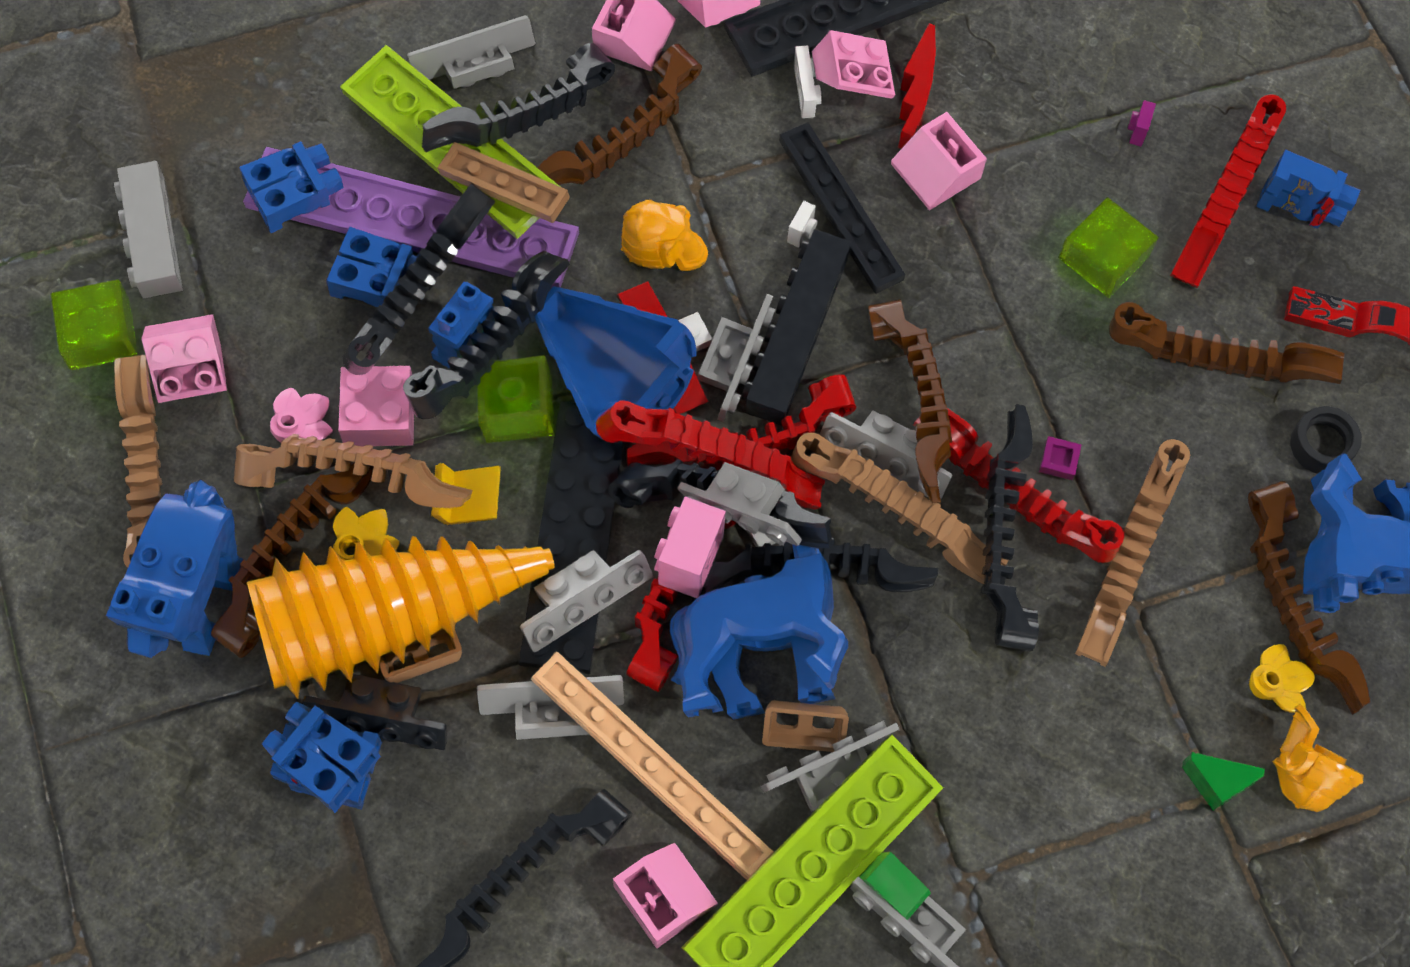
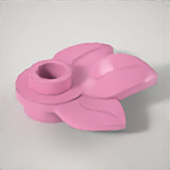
(301, 413)

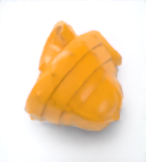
(660, 235)
(1308, 774)

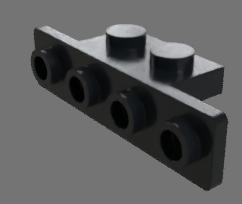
(384, 710)

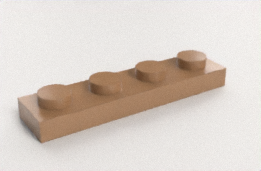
(504, 182)

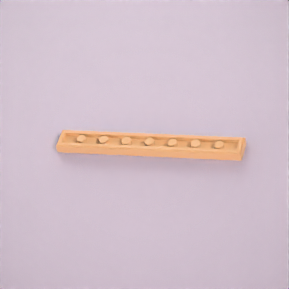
(652, 765)

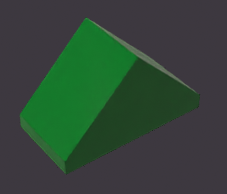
(1219, 778)
(895, 884)

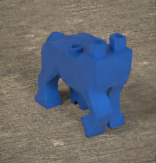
(1353, 546)
(176, 564)
(760, 616)

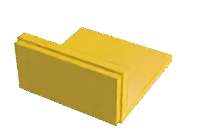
(483, 500)

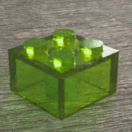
(1108, 247)
(94, 324)
(516, 400)

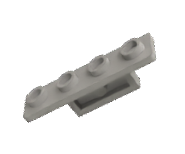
(475, 54)
(729, 353)
(883, 442)
(747, 500)
(580, 593)
(535, 711)
(823, 775)
(928, 929)

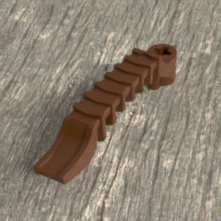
(678, 71)
(1295, 363)
(934, 430)
(1272, 508)
(238, 625)

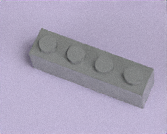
(149, 230)

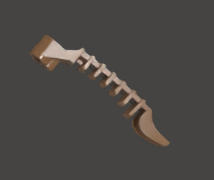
(139, 425)
(837, 463)
(257, 467)
(1125, 569)

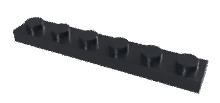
(842, 207)

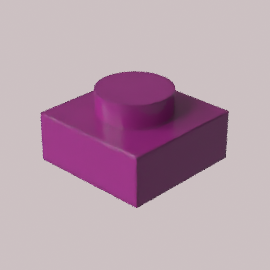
(1140, 123)
(1060, 458)

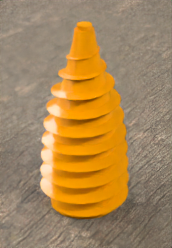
(378, 603)

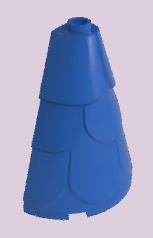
(615, 353)

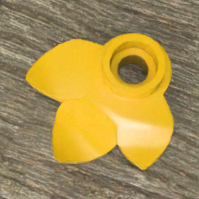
(367, 529)
(1285, 678)

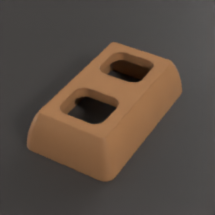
(422, 662)
(804, 734)

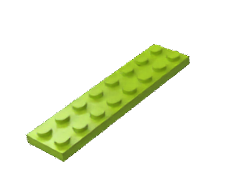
(404, 100)
(817, 862)

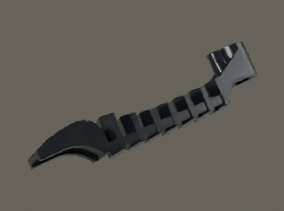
(435, 387)
(1015, 625)
(600, 819)

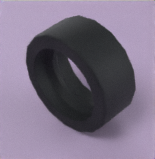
(1330, 416)

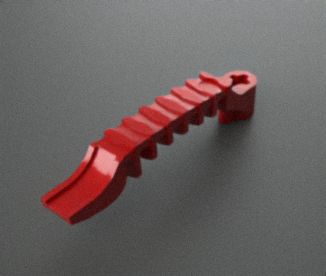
(1229, 191)
(827, 396)
(640, 425)
(1071, 529)
(653, 662)

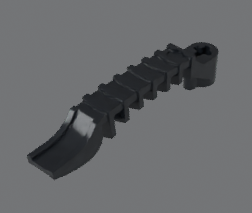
(465, 126)
(419, 278)
(647, 484)
(889, 573)

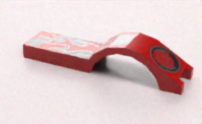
(1346, 316)

